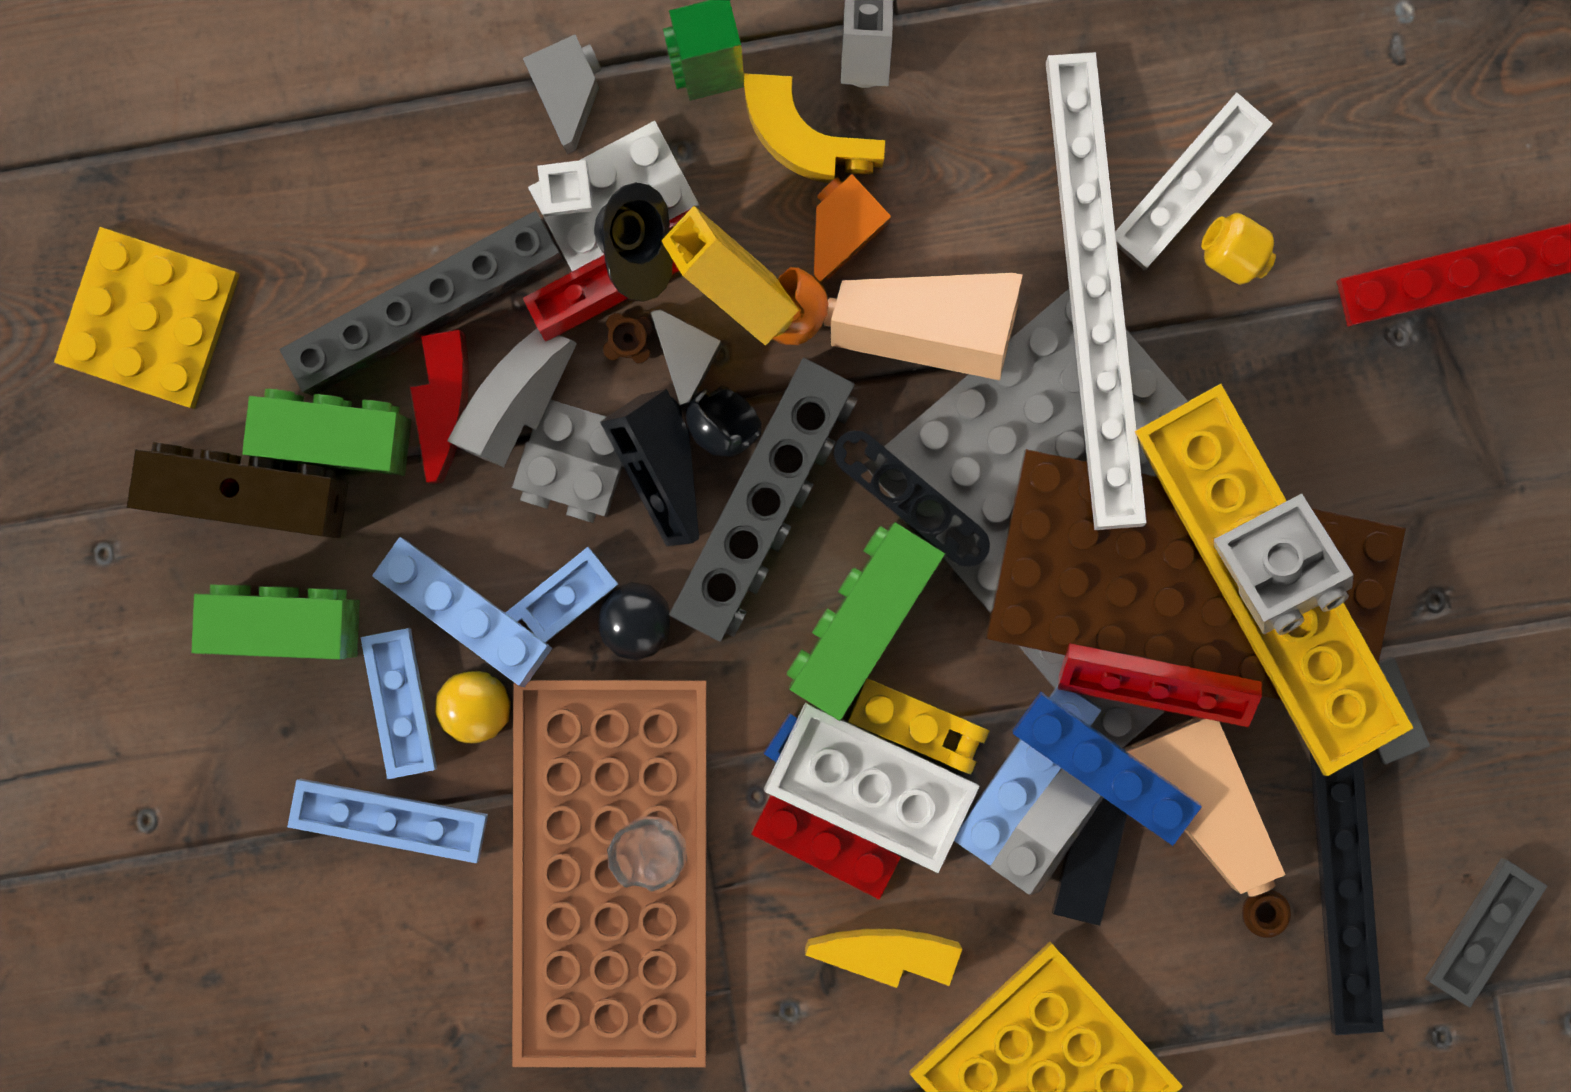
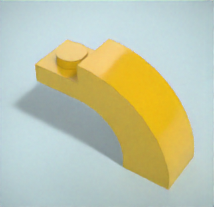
(796, 143)

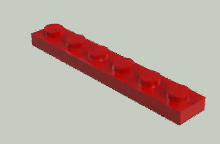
(1456, 275)

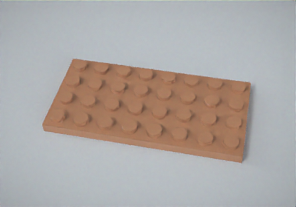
(596, 964)

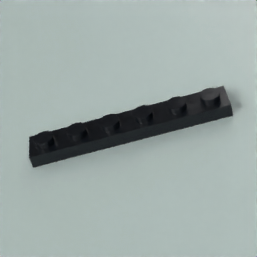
(1347, 900)

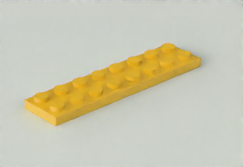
(1324, 663)

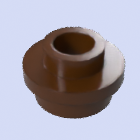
(1279, 919)

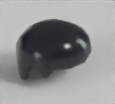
(722, 422)
(634, 621)

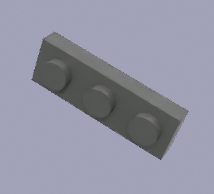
(1486, 932)

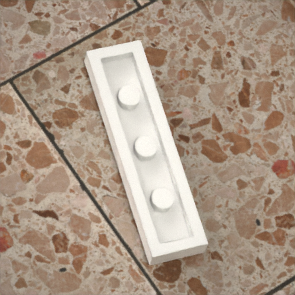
(1191, 181)

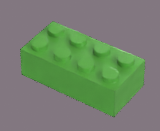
(865, 620)

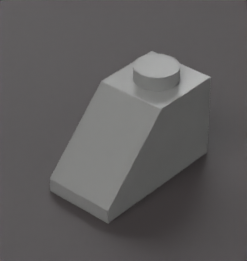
(867, 42)
(566, 86)

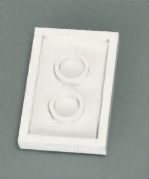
(631, 159)

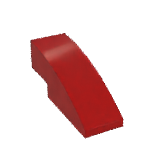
(441, 401)

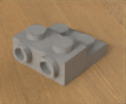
(569, 463)
(1285, 566)

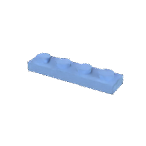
(462, 612)
(1015, 788)
(387, 820)

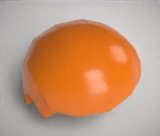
(811, 301)

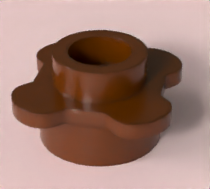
(618, 328)

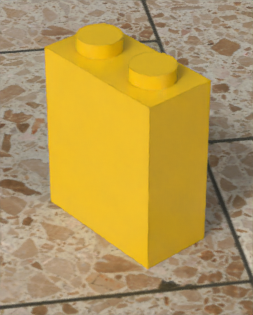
(730, 276)

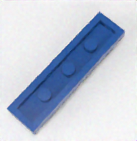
(1106, 768)

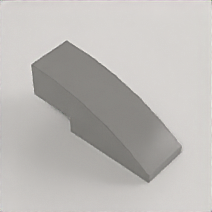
(512, 397)

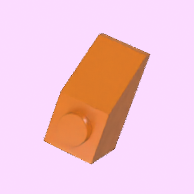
(844, 225)

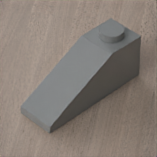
(1046, 833)

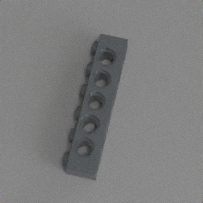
(421, 304)
(808, 386)

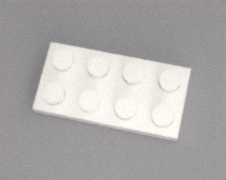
(871, 787)

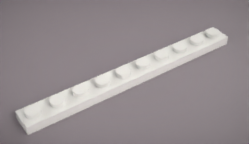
(1095, 292)

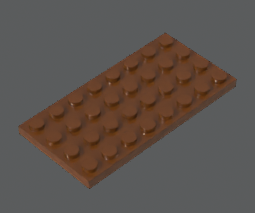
(1148, 584)

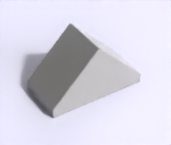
(687, 354)

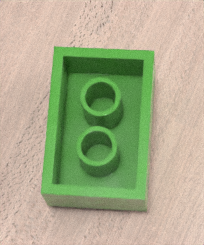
(327, 432)
(275, 622)

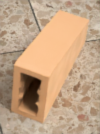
(930, 320)
(1228, 825)

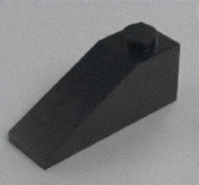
(658, 460)

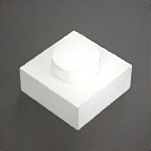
(565, 188)

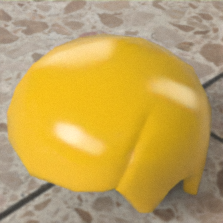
(472, 707)

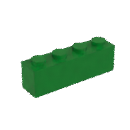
(705, 49)

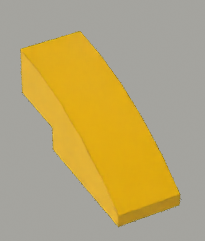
(887, 952)

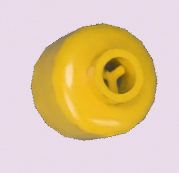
(1238, 248)

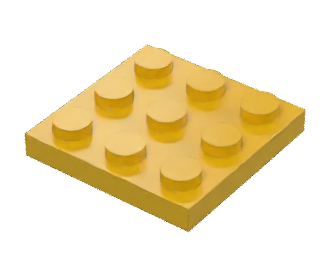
(147, 318)

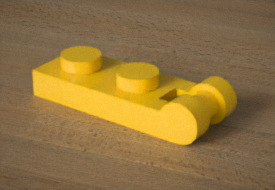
(916, 725)

